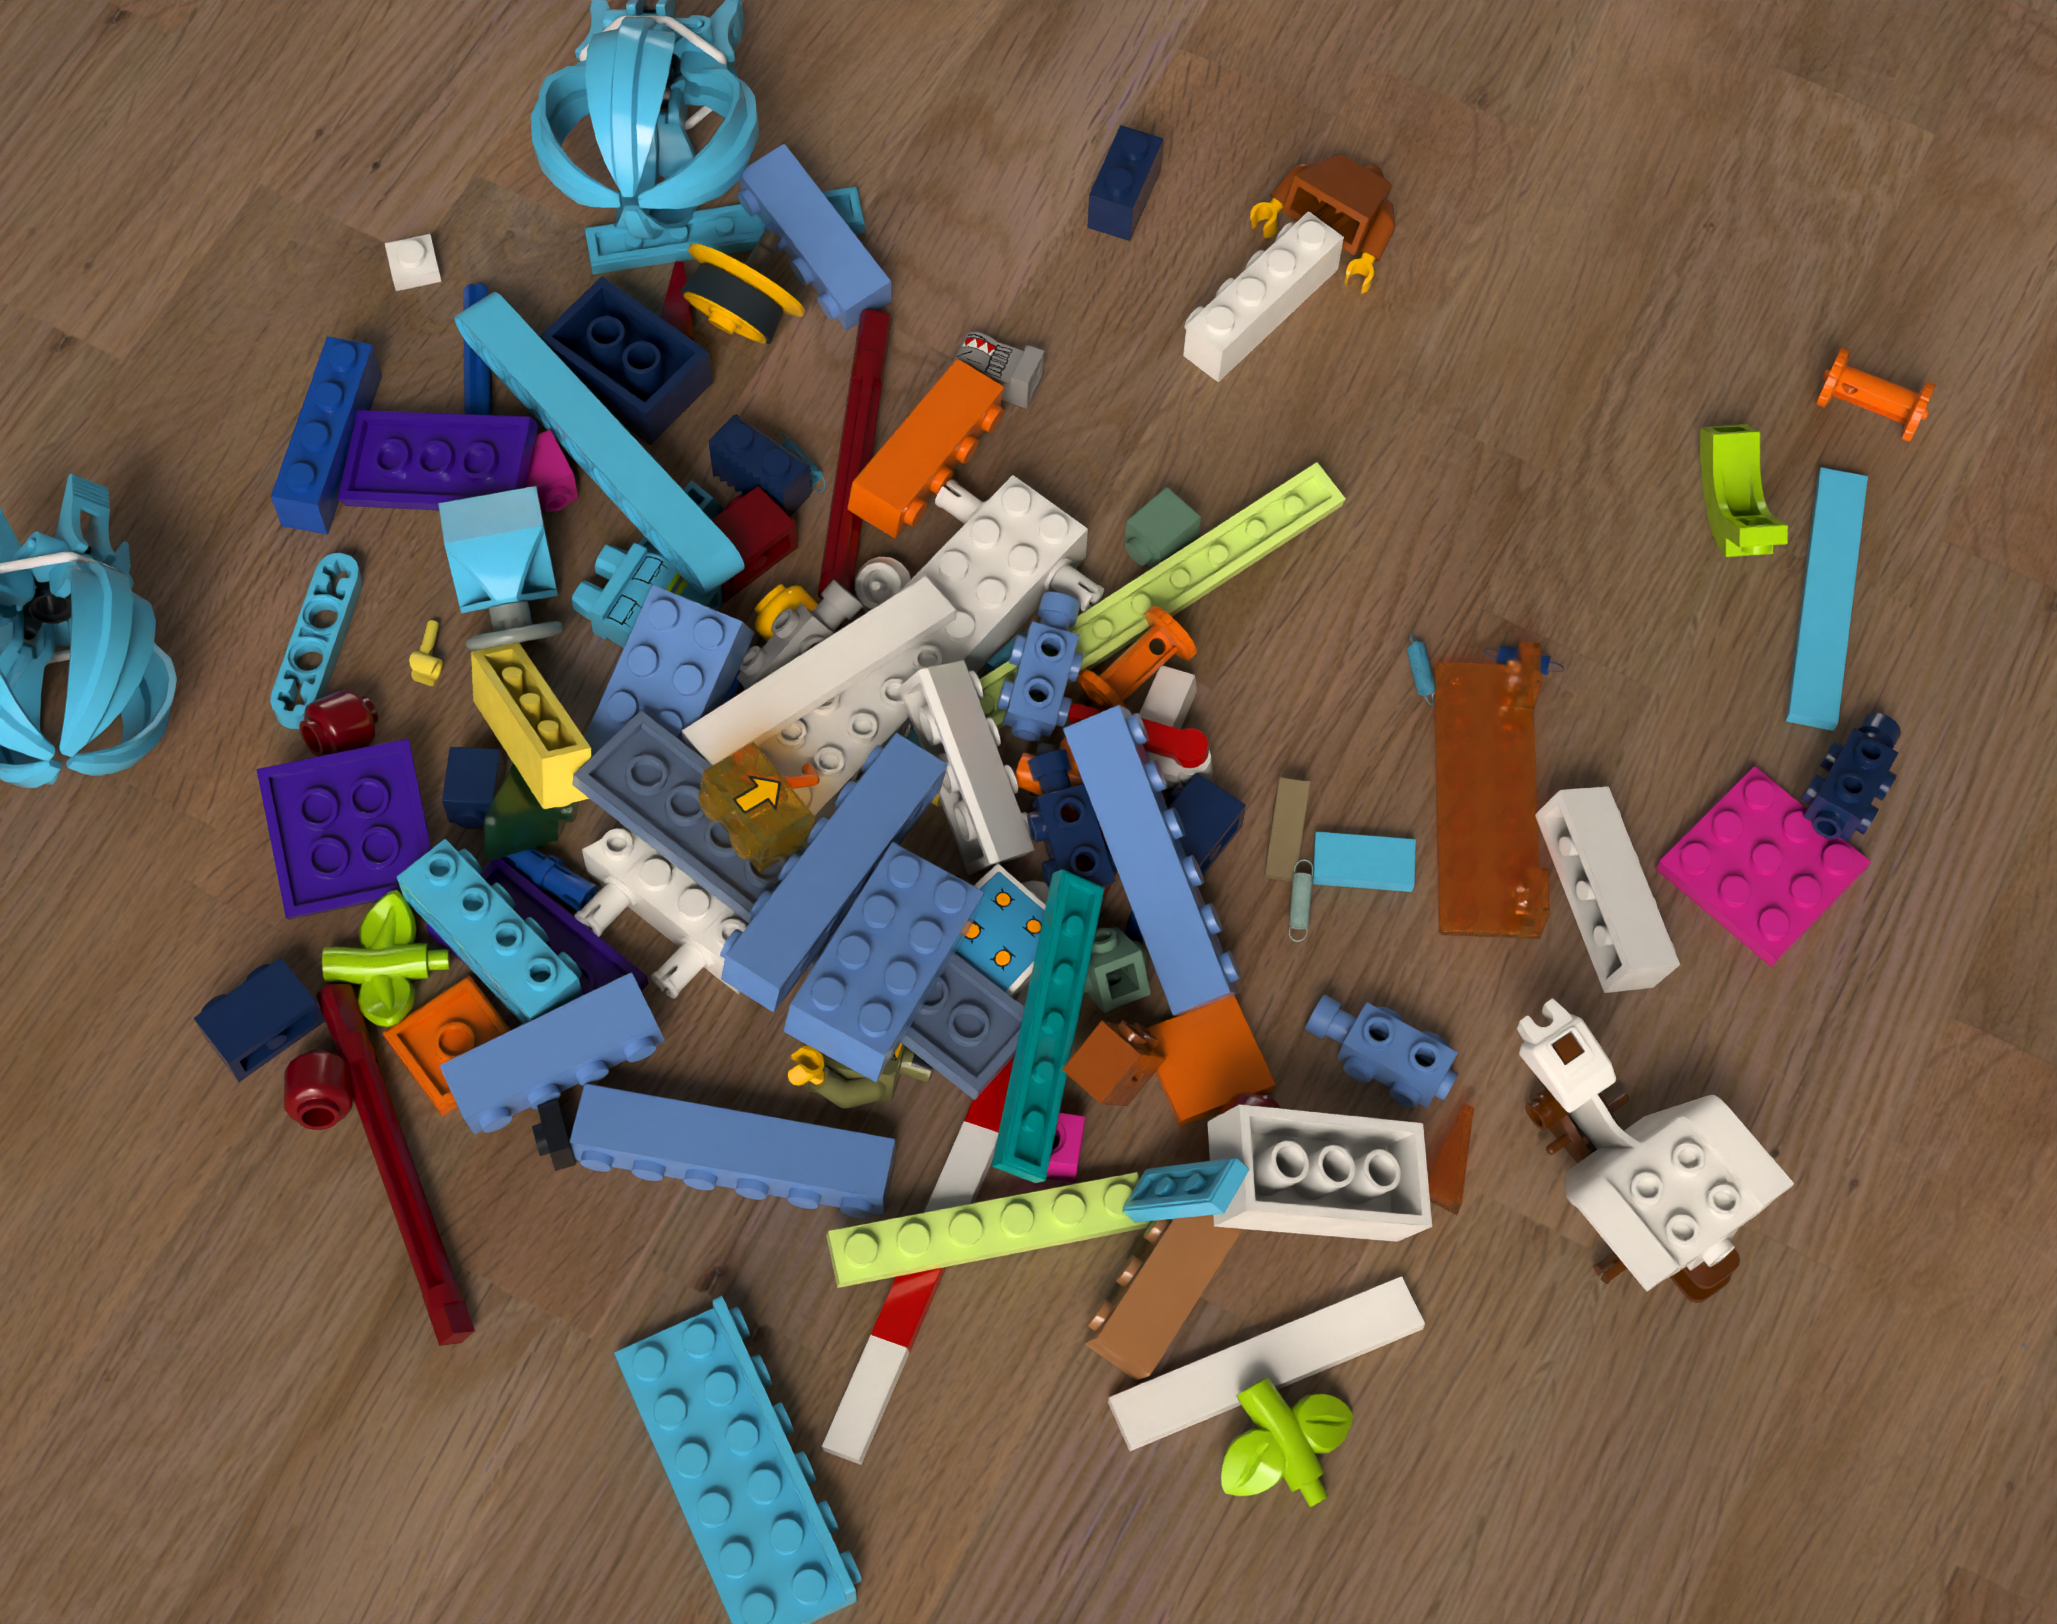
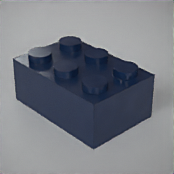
(630, 359)

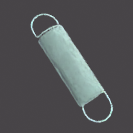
(1300, 900)

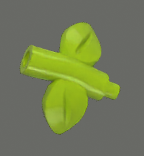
(385, 961)
(1284, 1442)

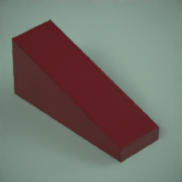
(676, 308)

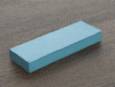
(1185, 1190)

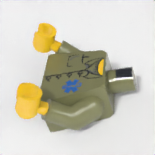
(848, 1087)

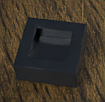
(552, 1136)

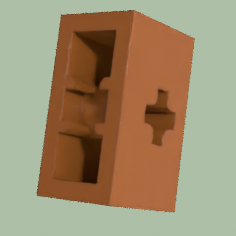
(1115, 1062)

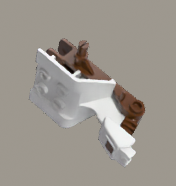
(1662, 1188)

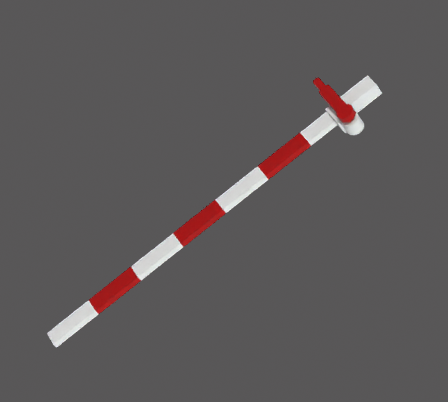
(898, 1324)

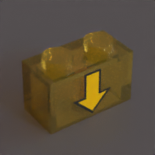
(755, 807)

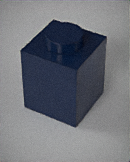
(471, 784)

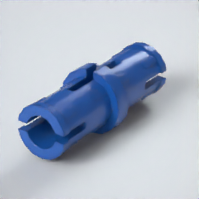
(552, 877)

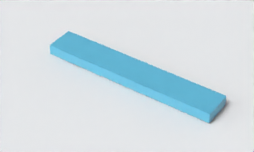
(720, 228)
(1827, 599)

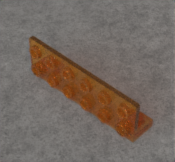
(1488, 798)

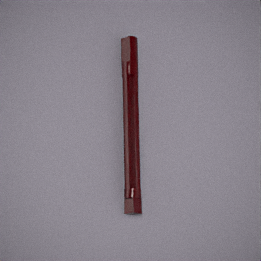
(855, 447)
(395, 1165)

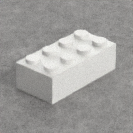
(1324, 1173)

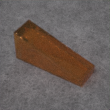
(1449, 1169)

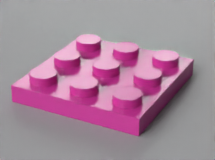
(1762, 866)

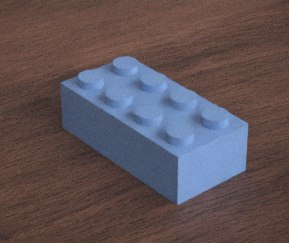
(672, 667)
(883, 962)

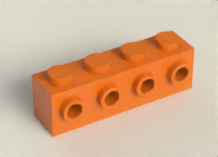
(926, 449)

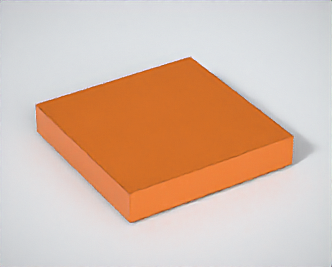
(441, 1031)
(1209, 1060)

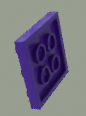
(343, 826)

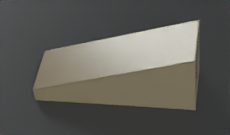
(1287, 829)

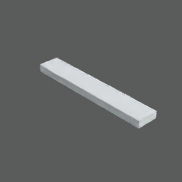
(821, 672)
(1282, 1354)

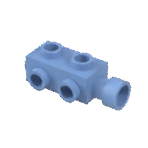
(1041, 672)
(1388, 1060)

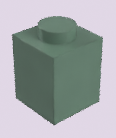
(1160, 529)

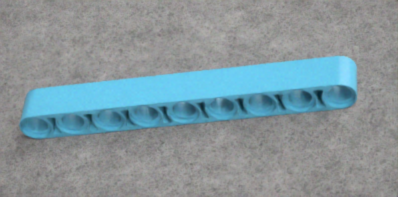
(600, 444)

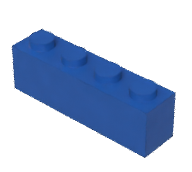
(318, 449)

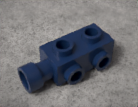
(1854, 778)
(1061, 838)

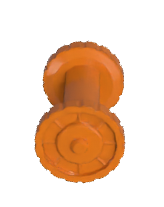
(1876, 394)
(1137, 662)

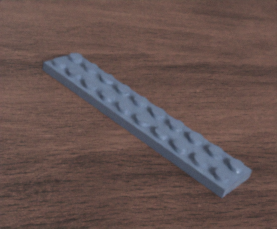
(653, 789)

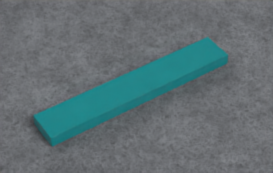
(1048, 1027)

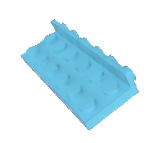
(737, 1472)

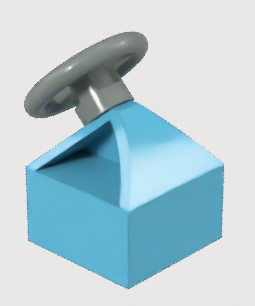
(500, 563)

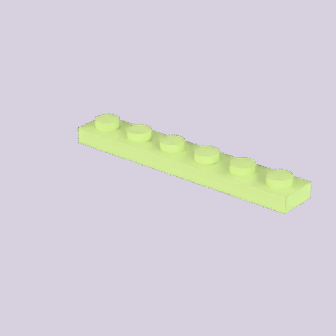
(981, 1230)

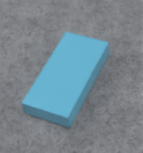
(1364, 861)

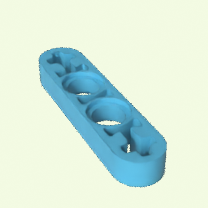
(320, 640)

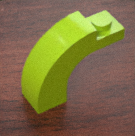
(1735, 492)

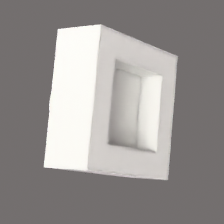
(412, 262)

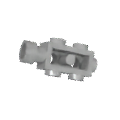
(797, 631)

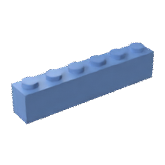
(1152, 861)
(831, 873)
(733, 1151)

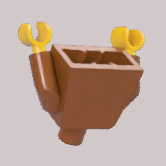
(1344, 198)

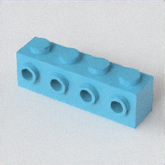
(488, 933)

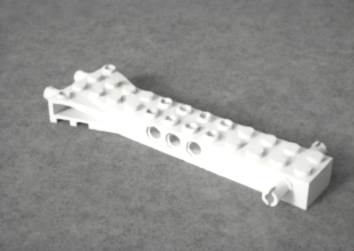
(993, 578)

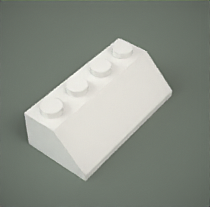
(976, 784)

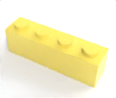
(529, 723)

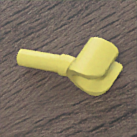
(424, 666)

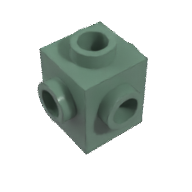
(1116, 970)

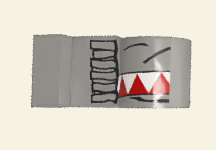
(1010, 367)

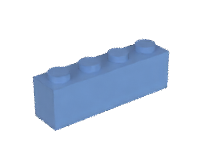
(814, 237)
(552, 1054)

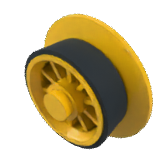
(737, 293)

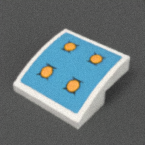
(1004, 932)

